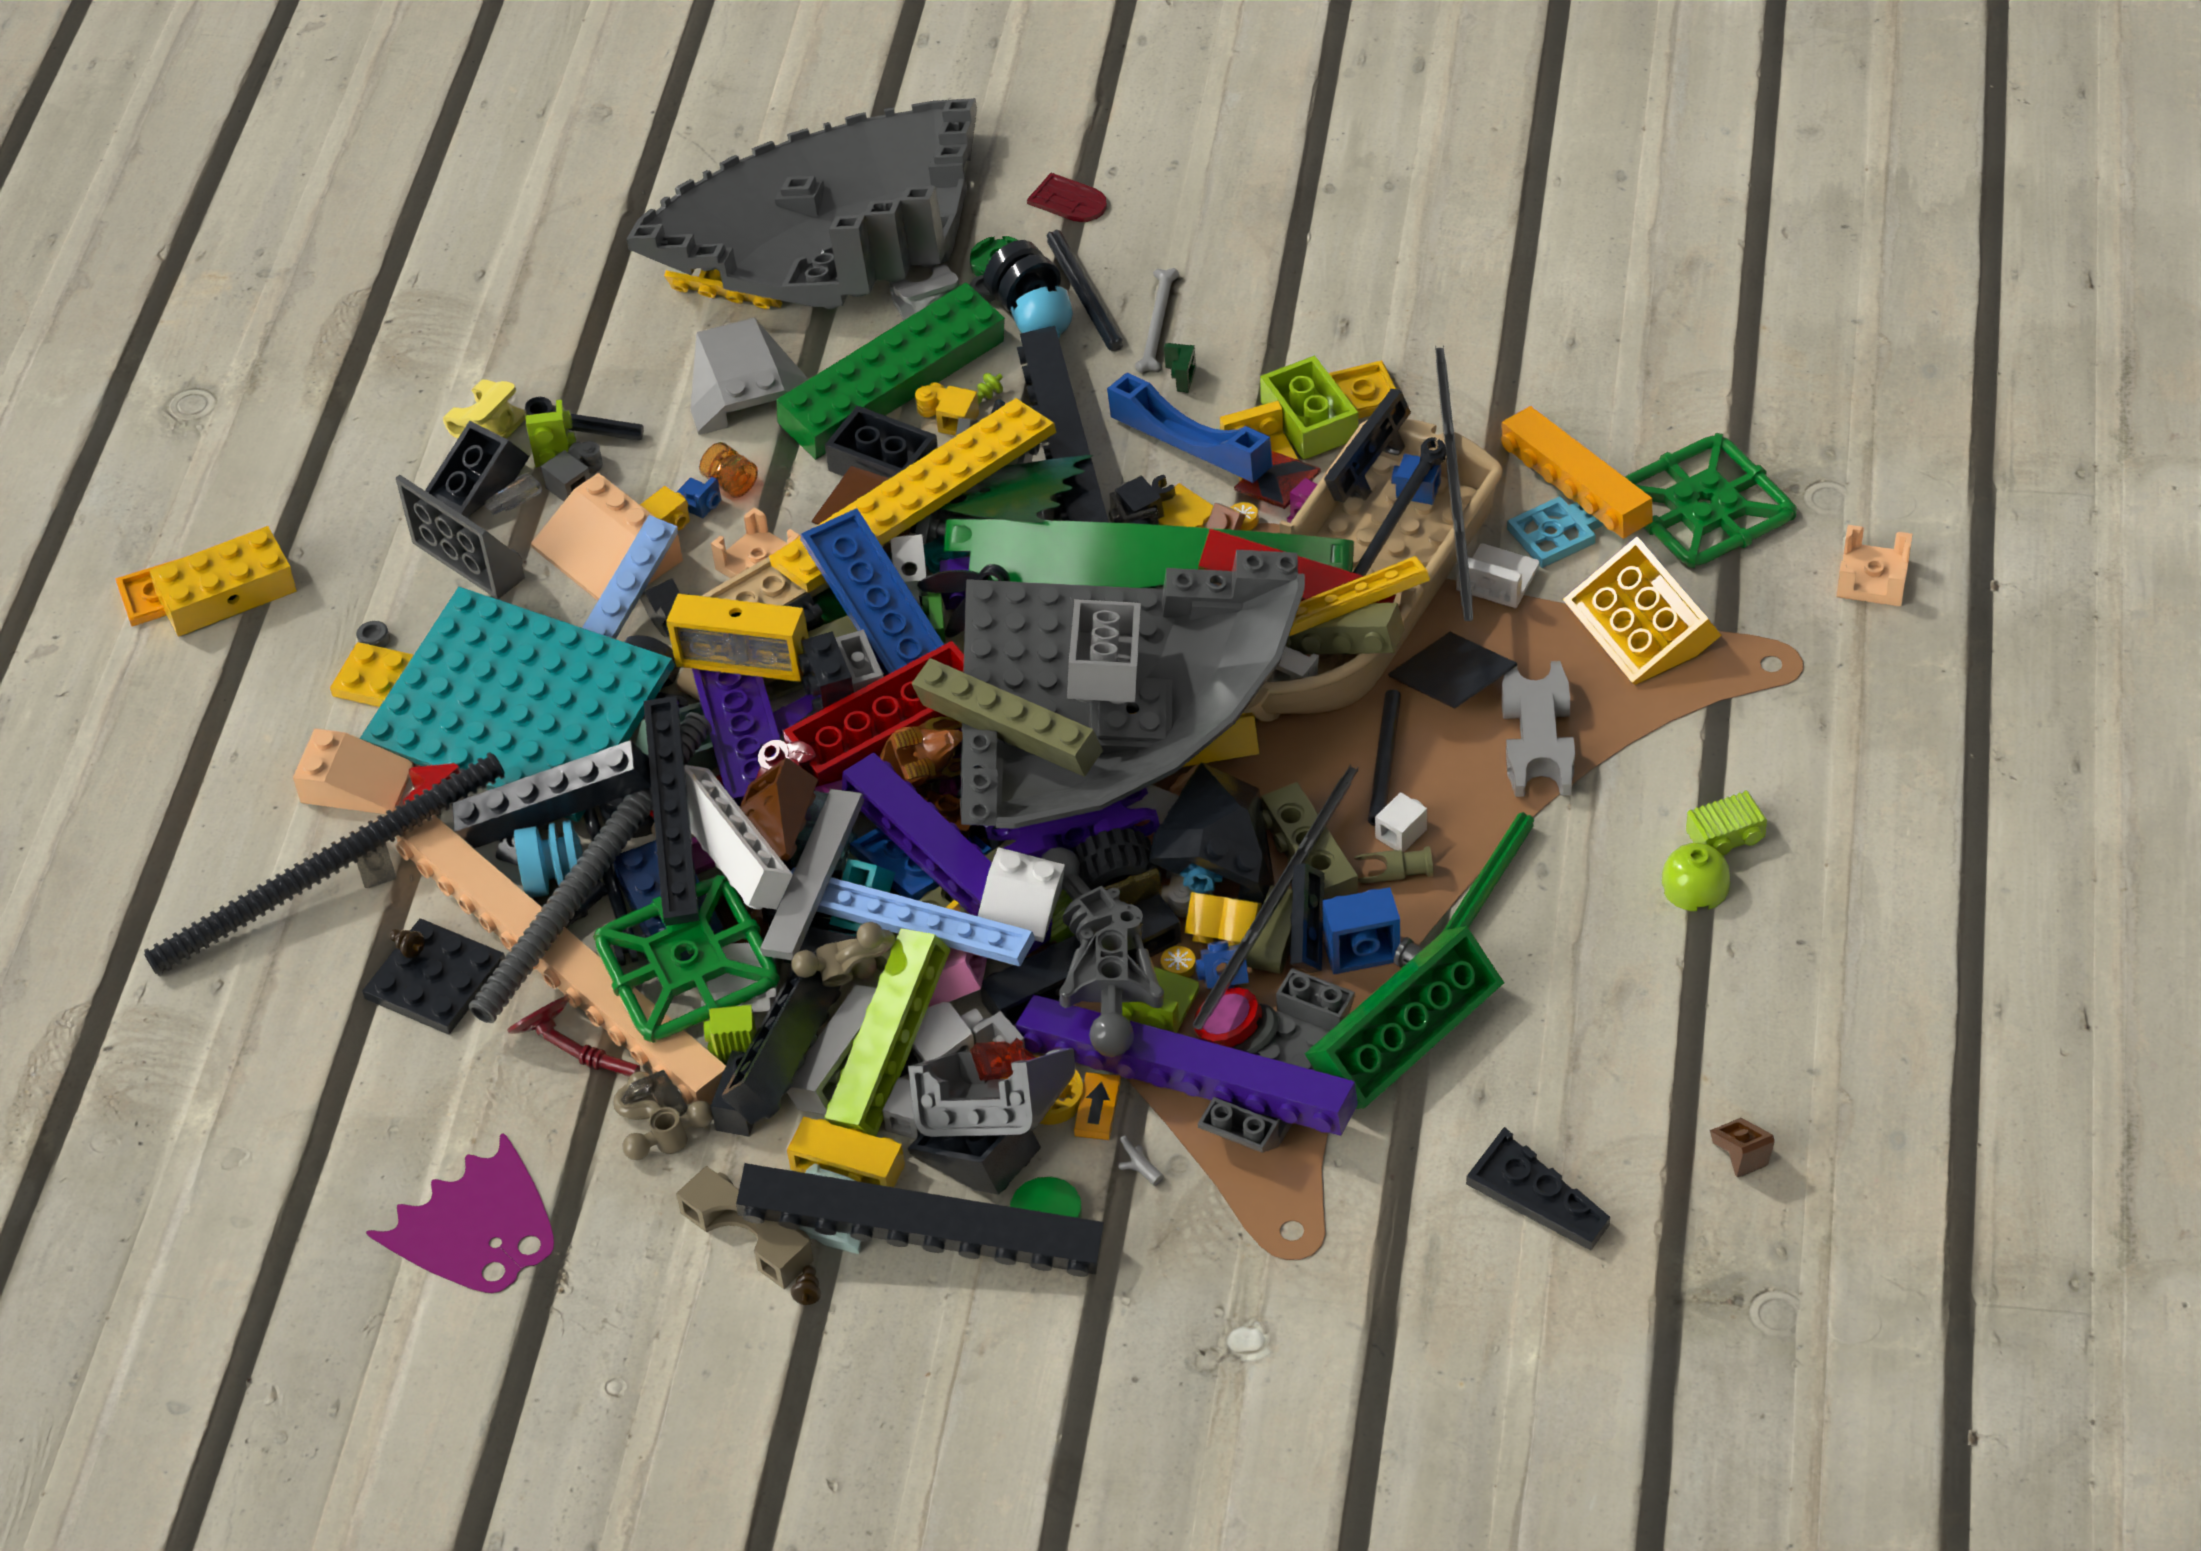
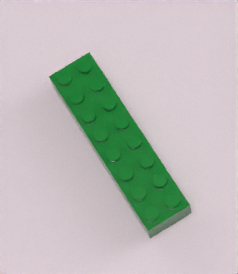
(892, 366)

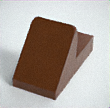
(1746, 1143)

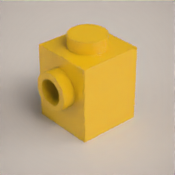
(668, 507)

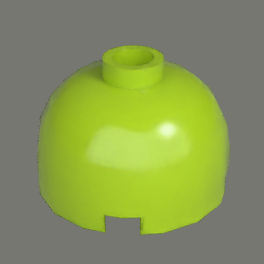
(1696, 877)

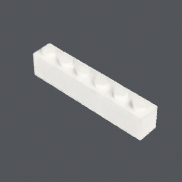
(734, 842)

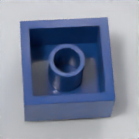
(1361, 930)

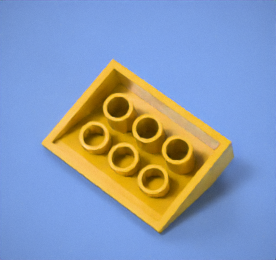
(1641, 614)

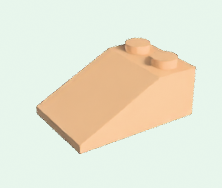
(350, 773)

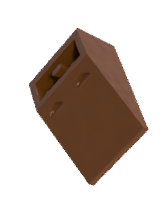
(778, 805)

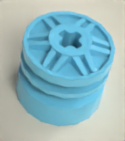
(546, 859)

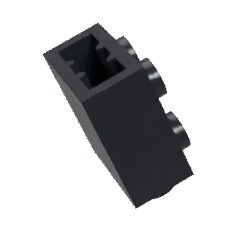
(826, 671)

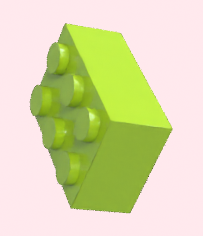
(1313, 406)

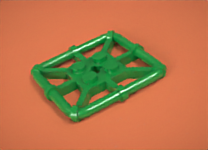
(1725, 499)
(680, 976)

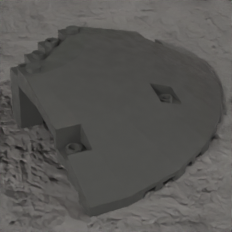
(823, 207)

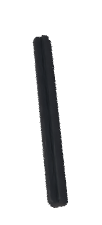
(1084, 290)

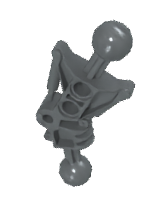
(1102, 965)

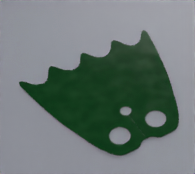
(1019, 490)

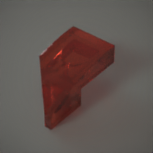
(995, 1058)

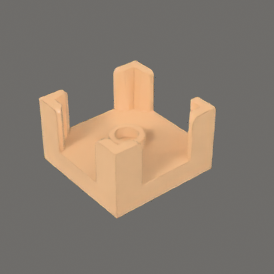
(749, 549)
(1873, 571)

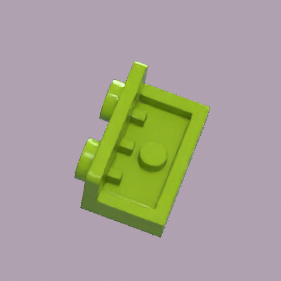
(550, 433)

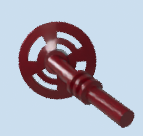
(544, 1025)

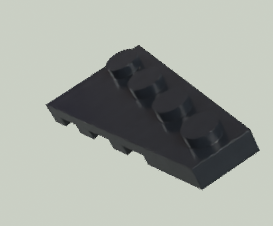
(1527, 1186)

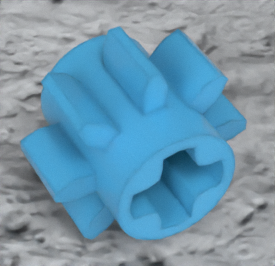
(1199, 878)

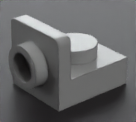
(996, 1029)

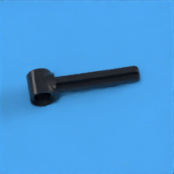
(589, 424)

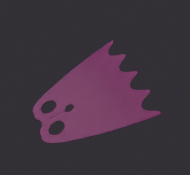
(462, 1216)

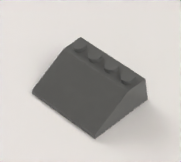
(459, 541)

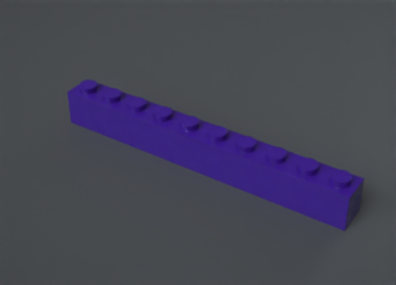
(1197, 1068)

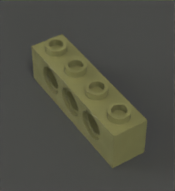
(1289, 818)

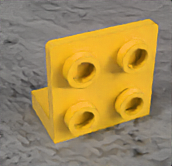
(1264, 419)

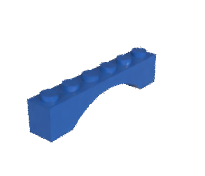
(1143, 408)

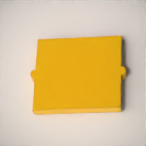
(1185, 509)

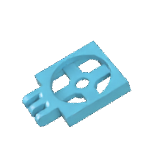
(1570, 515)

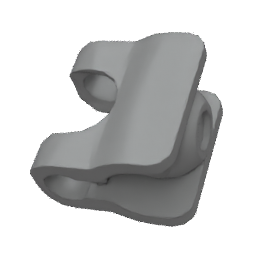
(914, 296)

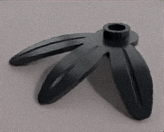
(955, 581)

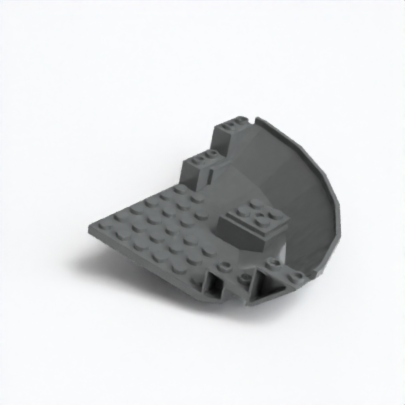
(1197, 672)

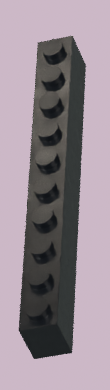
(1056, 401)
(920, 1219)

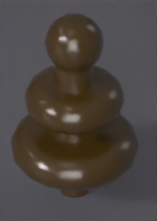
(408, 942)
(806, 1289)

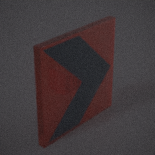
(1279, 480)

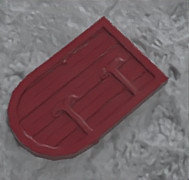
(1068, 199)

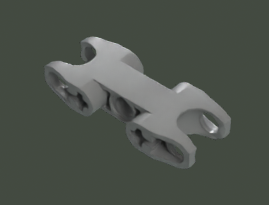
(1539, 749)

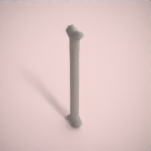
(1148, 361)

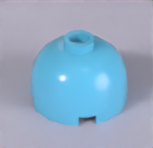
(1043, 309)

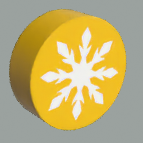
(1251, 511)
(1179, 961)

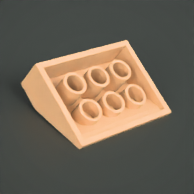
(594, 534)

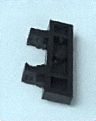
(1376, 435)

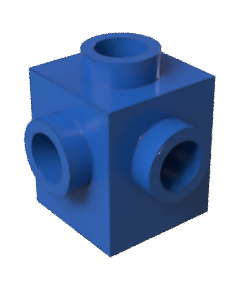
(1218, 953)

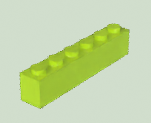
(888, 1031)

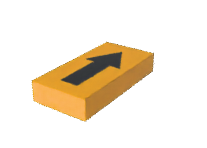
(1097, 1106)

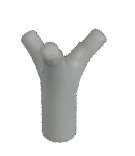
(1140, 1162)

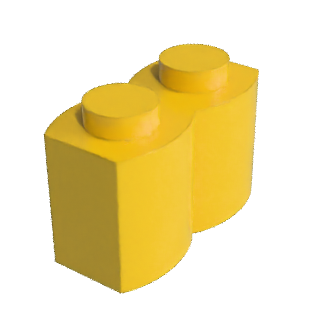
(1219, 918)

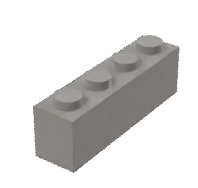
(826, 1058)

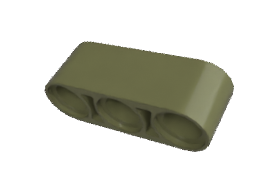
(1274, 942)

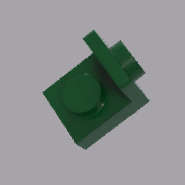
(1182, 362)

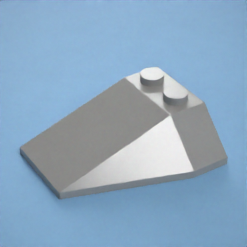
(736, 370)

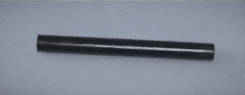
(1384, 754)

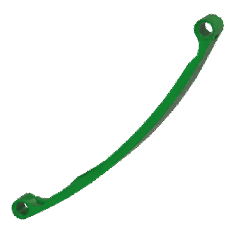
(1110, 551)

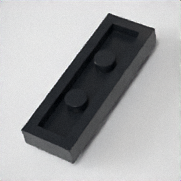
(1307, 918)

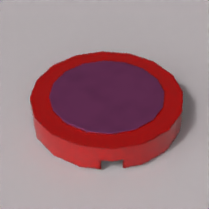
(1232, 1019)

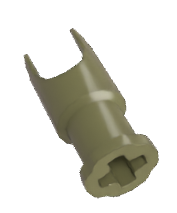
(1399, 864)

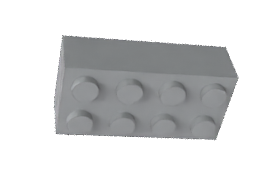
(1104, 651)

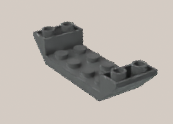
(1306, 1014)

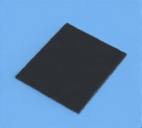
(1452, 669)

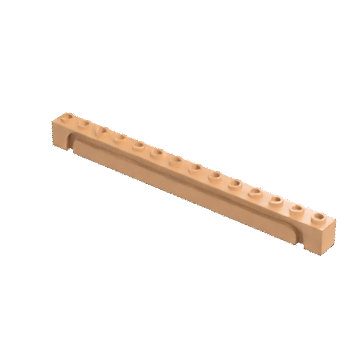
(567, 963)

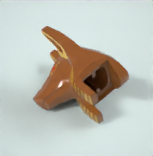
(925, 751)

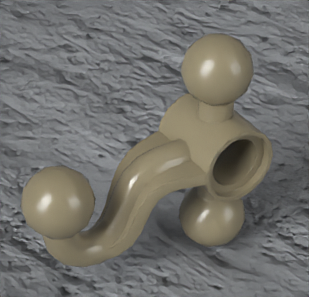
(848, 957)
(665, 1123)

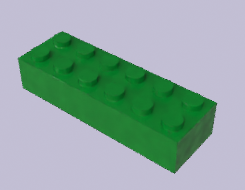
(1408, 1014)

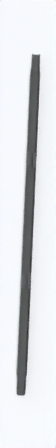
(1454, 485)
(1274, 899)

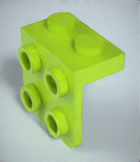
(1178, 998)

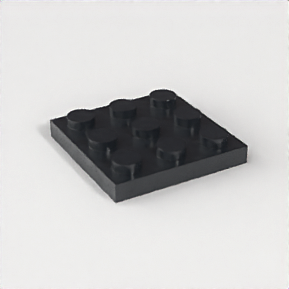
(436, 983)

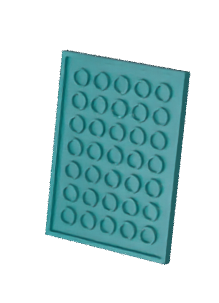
(515, 689)

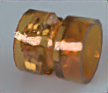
(733, 471)

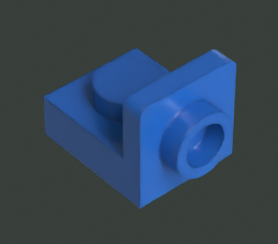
(701, 496)

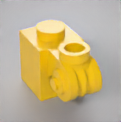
(947, 405)

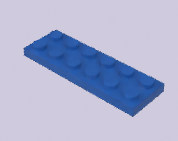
(871, 590)

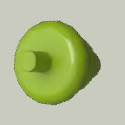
(991, 384)

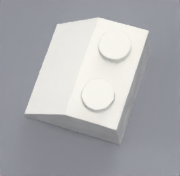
(1022, 891)

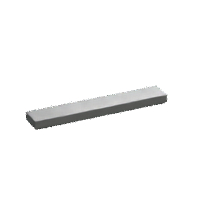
(812, 874)

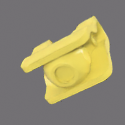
(490, 411)

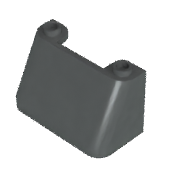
(954, 1101)

